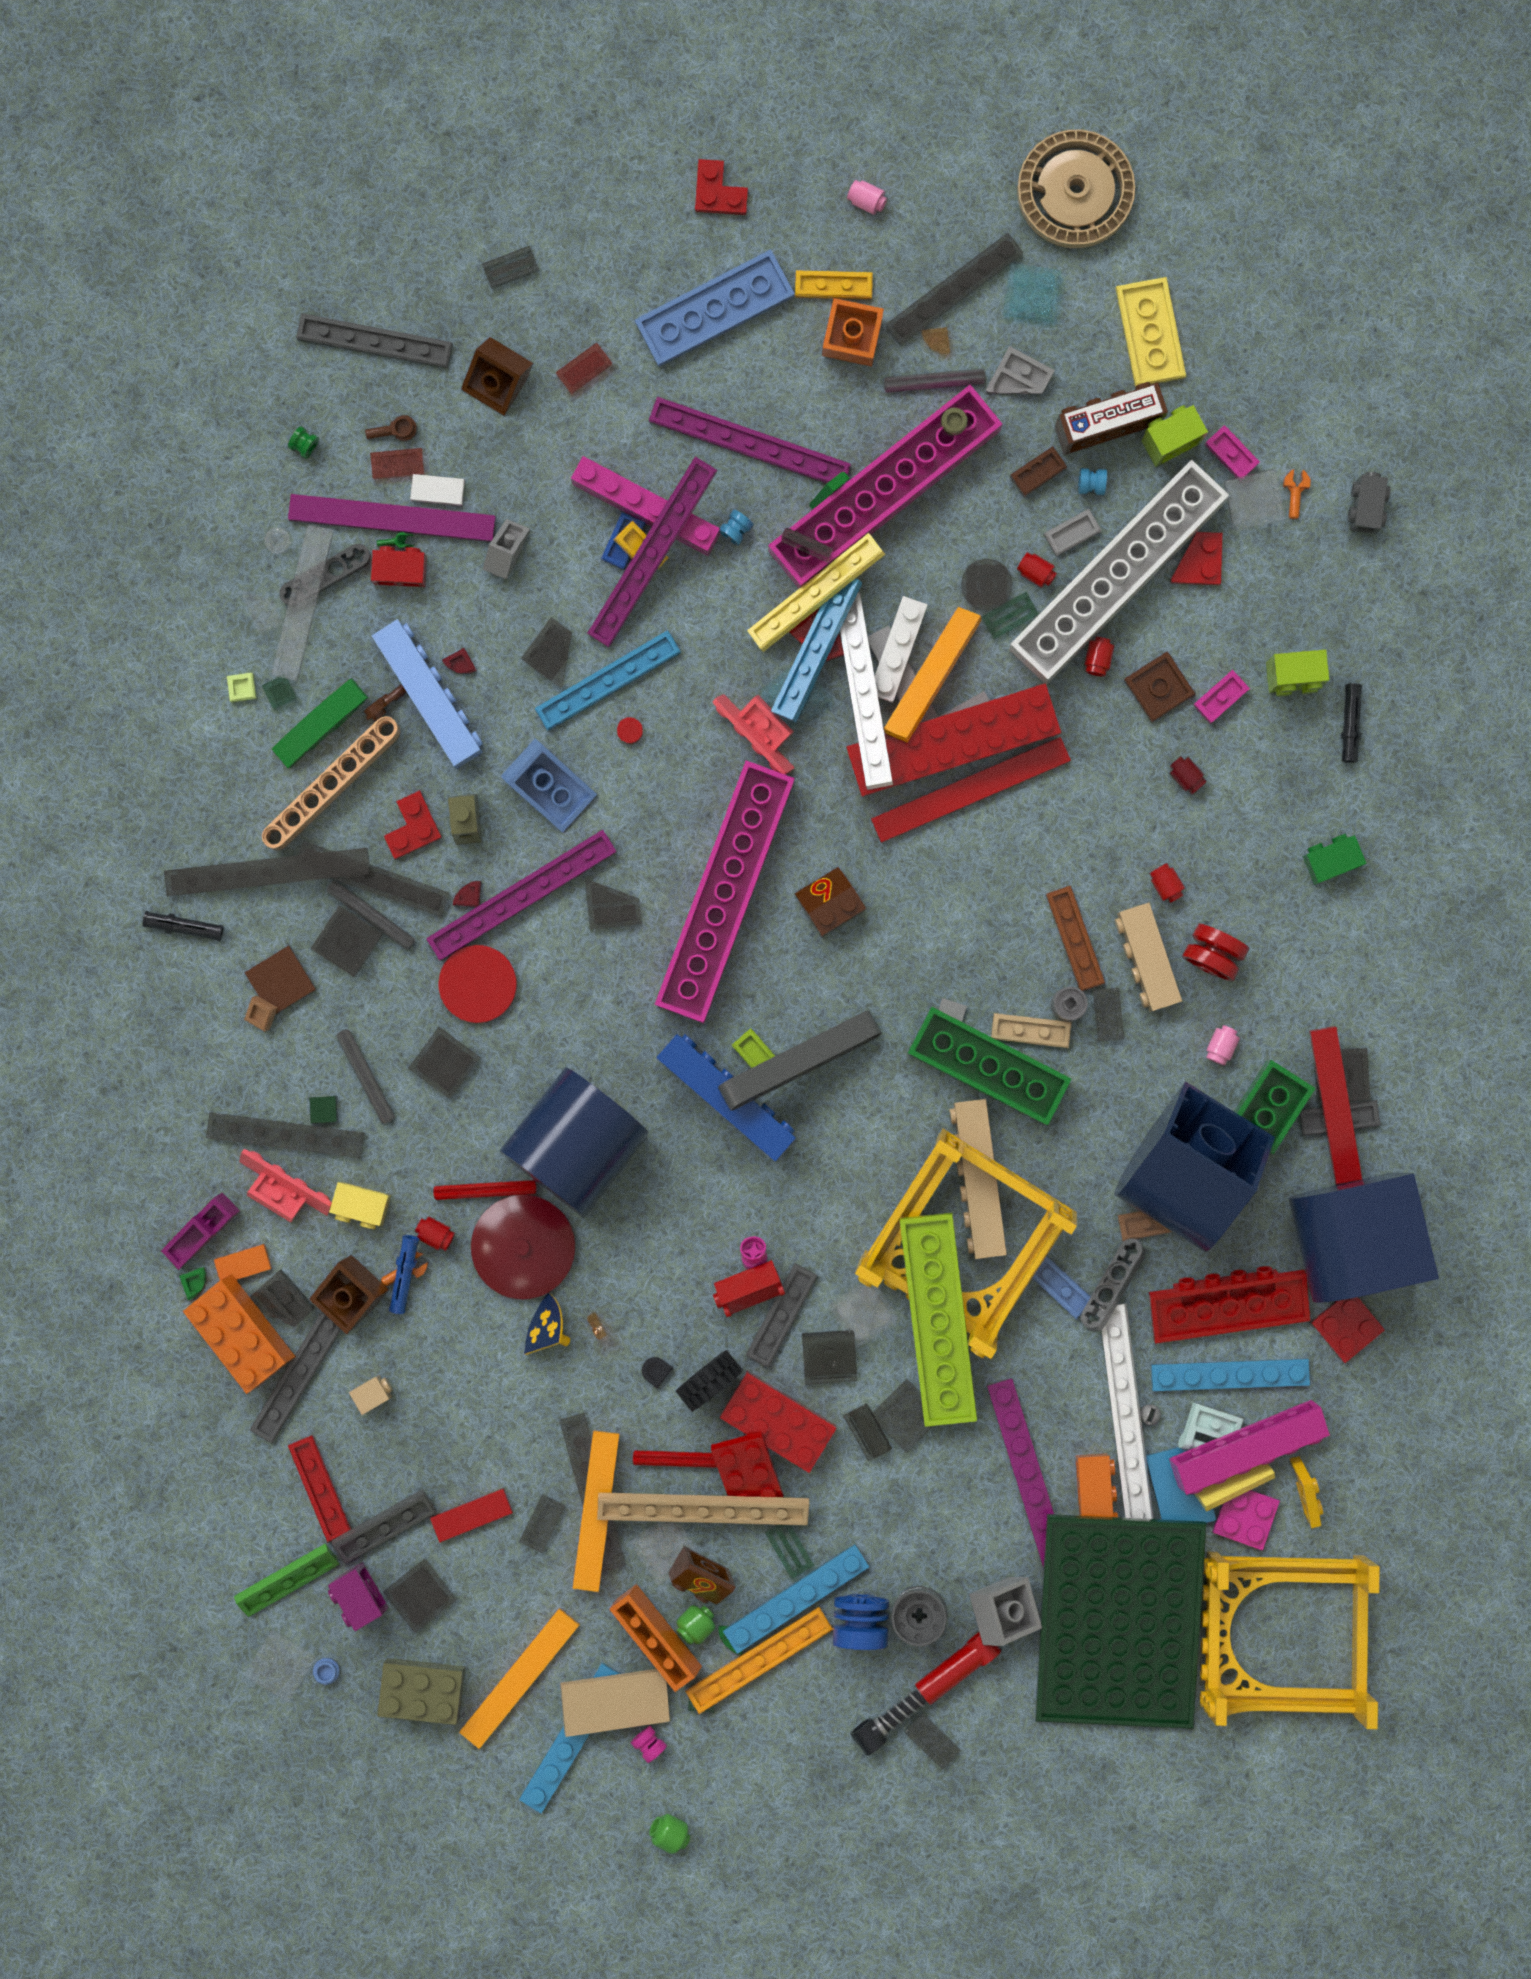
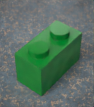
(1333, 859)

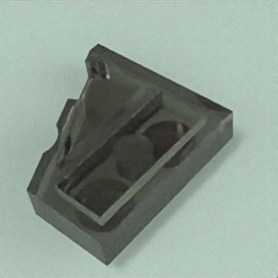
(550, 652)
(611, 907)
(282, 1300)

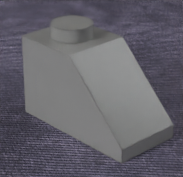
(505, 549)

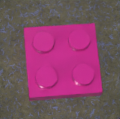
(1247, 1518)

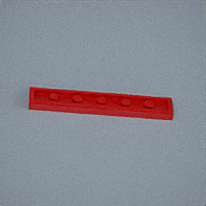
(1335, 1104)

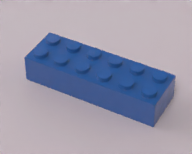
(701, 1076)

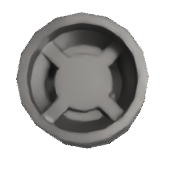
(1069, 1004)

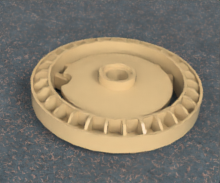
(1079, 169)

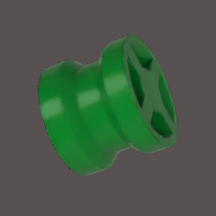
(303, 442)

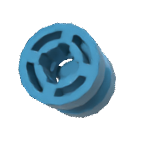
(1089, 481)
(736, 527)

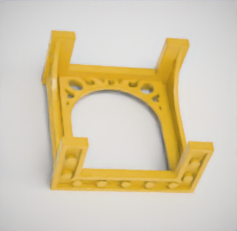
(983, 1328)
(1222, 1699)

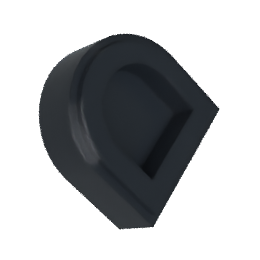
(655, 1370)

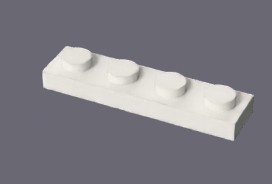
(898, 648)

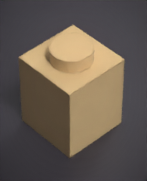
(371, 1394)

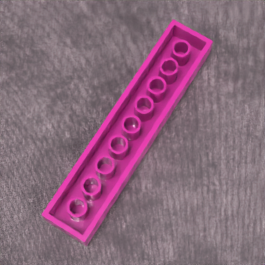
(887, 485)
(724, 892)

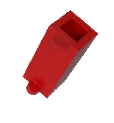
(748, 1288)

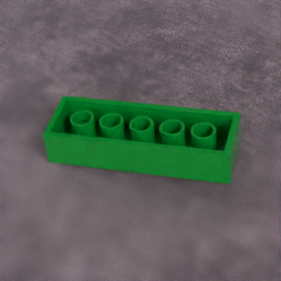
(989, 1066)

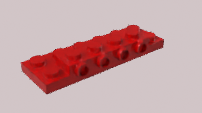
(1229, 1304)

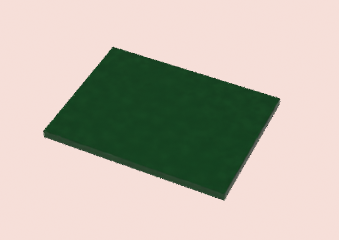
(1120, 1621)

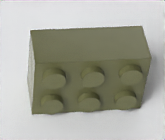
(421, 1691)

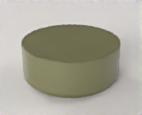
(954, 421)

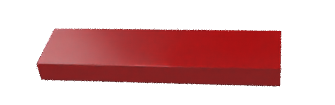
(319, 1488)

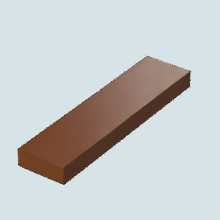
(1075, 938)

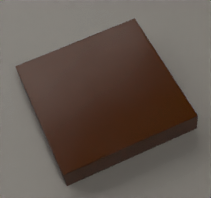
(1159, 686)
(281, 979)

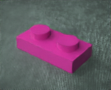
(1232, 452)
(1221, 696)

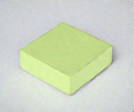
(241, 687)

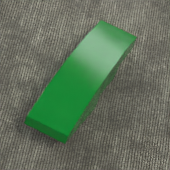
(320, 723)

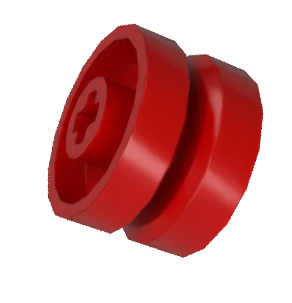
(1215, 952)

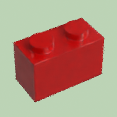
(399, 567)

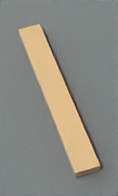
(703, 1509)

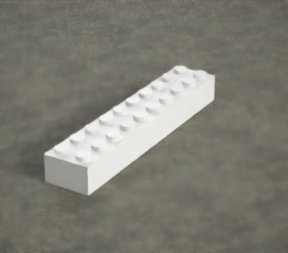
(1118, 572)

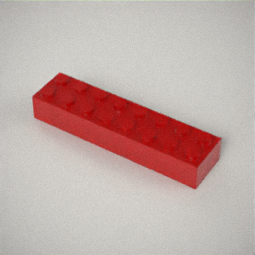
(965, 737)

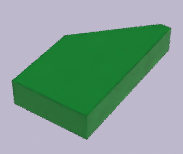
(829, 489)

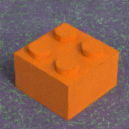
(852, 332)

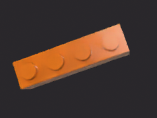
(1094, 1485)
(655, 1637)

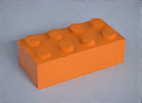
(239, 1333)

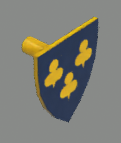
(546, 1327)

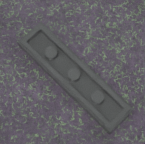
(781, 1315)
(384, 1526)

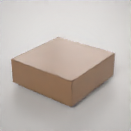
(260, 1013)

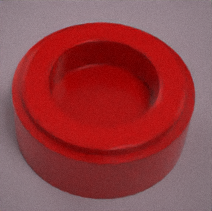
(629, 730)

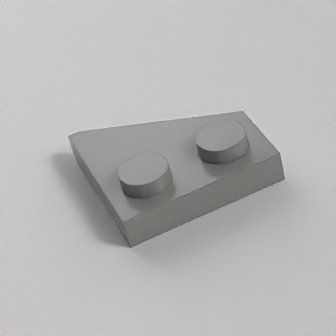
(1020, 375)

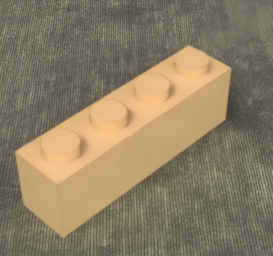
(1148, 956)

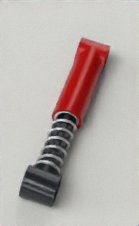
(872, 1733)

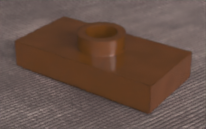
(1038, 471)

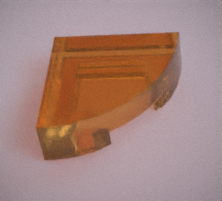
(937, 339)
(598, 1328)

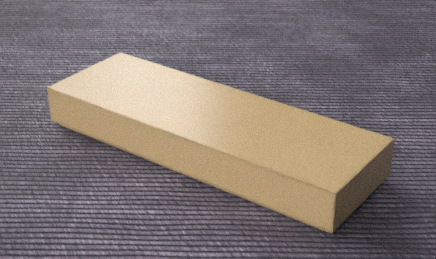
(1031, 1030)

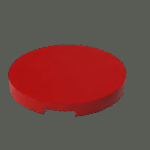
(477, 984)

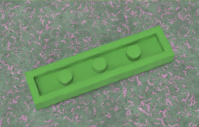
(286, 1580)

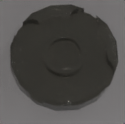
(986, 584)

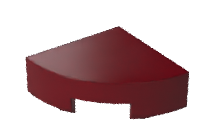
(459, 662)
(468, 895)

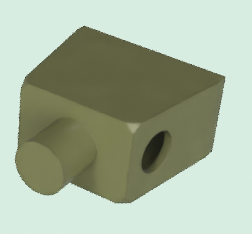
(465, 819)

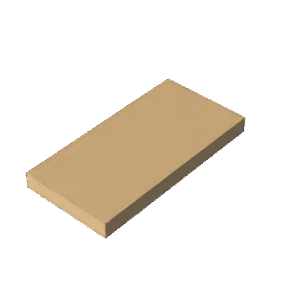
(614, 1702)

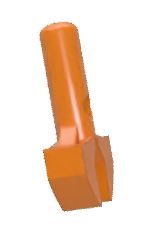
(1296, 491)
(390, 1278)

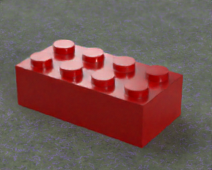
(784, 1422)

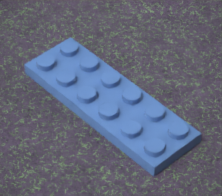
(714, 308)

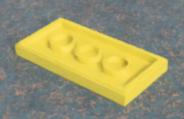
(1150, 331)

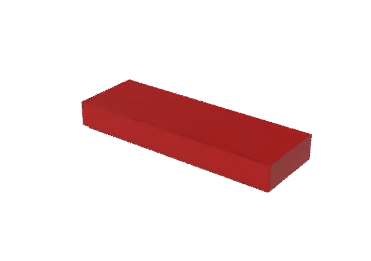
(471, 1515)

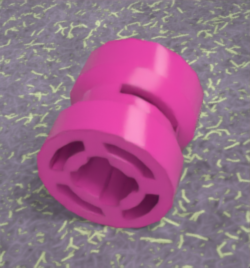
(753, 1252)
(643, 1743)

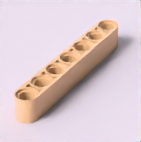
(319, 789)

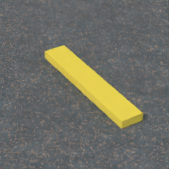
(816, 592)

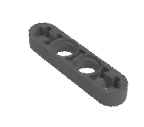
(330, 580)
(1109, 1283)

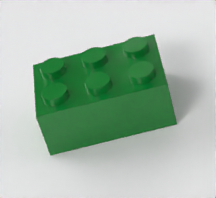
(1274, 1100)

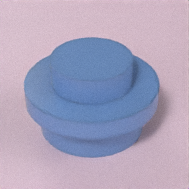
(326, 1671)

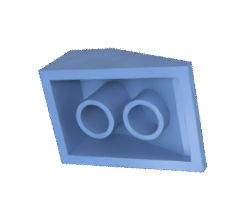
(548, 785)

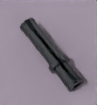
(1351, 723)
(153, 921)

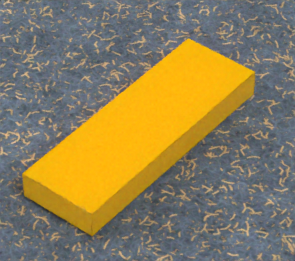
(833, 285)

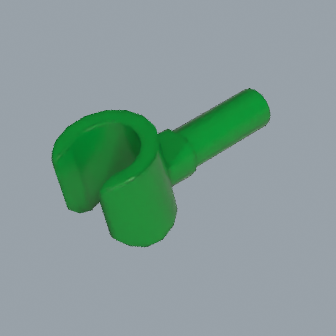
(399, 540)

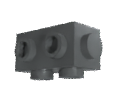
(1369, 501)

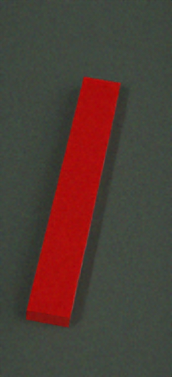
(970, 789)

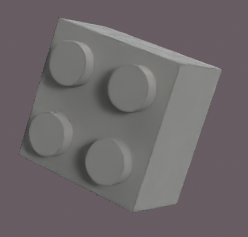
(1005, 1611)

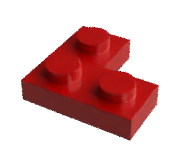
(713, 196)
(419, 829)

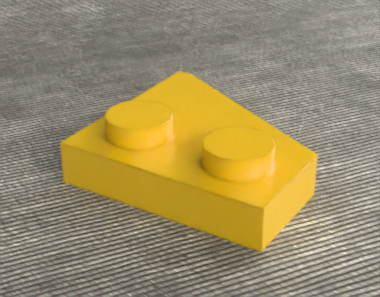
(1307, 1491)

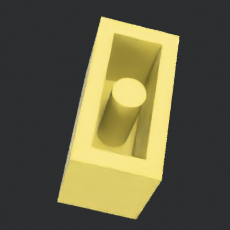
(359, 1204)

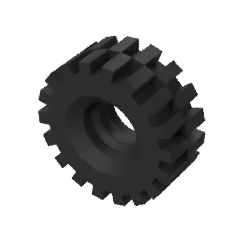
(709, 1380)

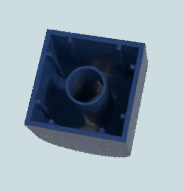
(575, 1141)
(1196, 1167)
(1363, 1237)

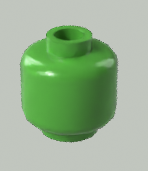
(695, 1624)
(669, 1833)

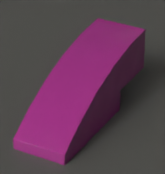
(200, 1230)

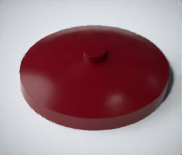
(523, 1246)

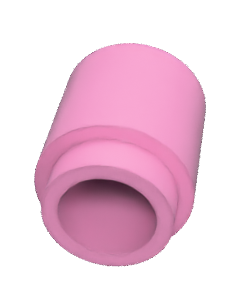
(867, 197)
(1222, 1045)

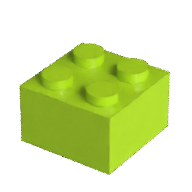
(1174, 435)
(1297, 671)

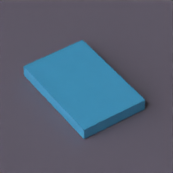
(1171, 1500)

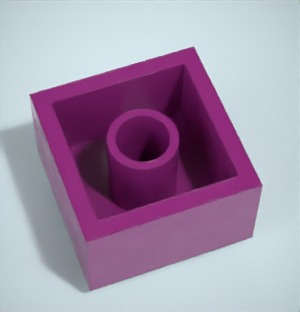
(357, 1597)

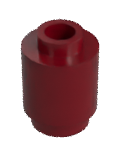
(1187, 774)

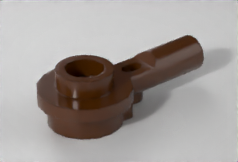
(403, 428)
(377, 709)

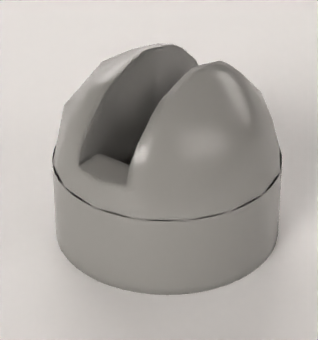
(1145, 1412)

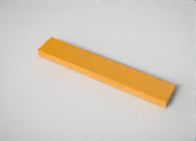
(932, 674)
(594, 1531)
(758, 1660)
(519, 1678)

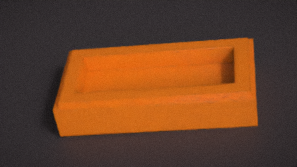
(243, 1263)

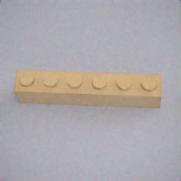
(979, 1187)

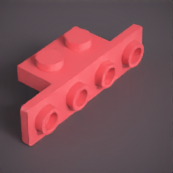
(760, 727)
(280, 1191)

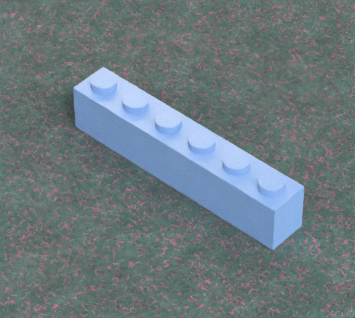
(427, 694)

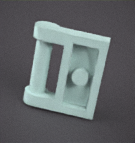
(1207, 1422)

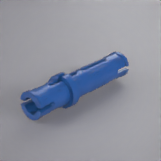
(406, 1262)

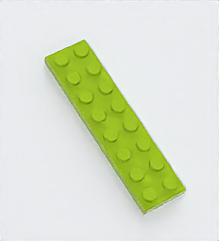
(938, 1319)

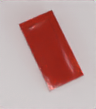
(584, 368)
(397, 463)

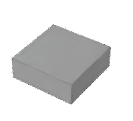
(952, 1009)

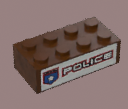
(1109, 418)

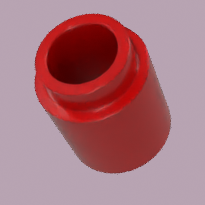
(1037, 570)
(1099, 656)
(1167, 883)
(434, 1233)

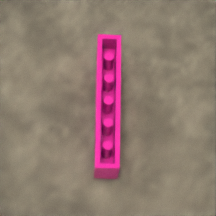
(640, 503)
(1249, 1447)

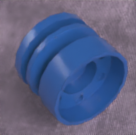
(860, 1625)

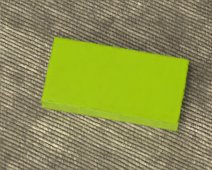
(752, 1049)

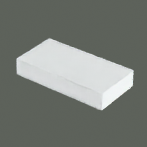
(437, 490)

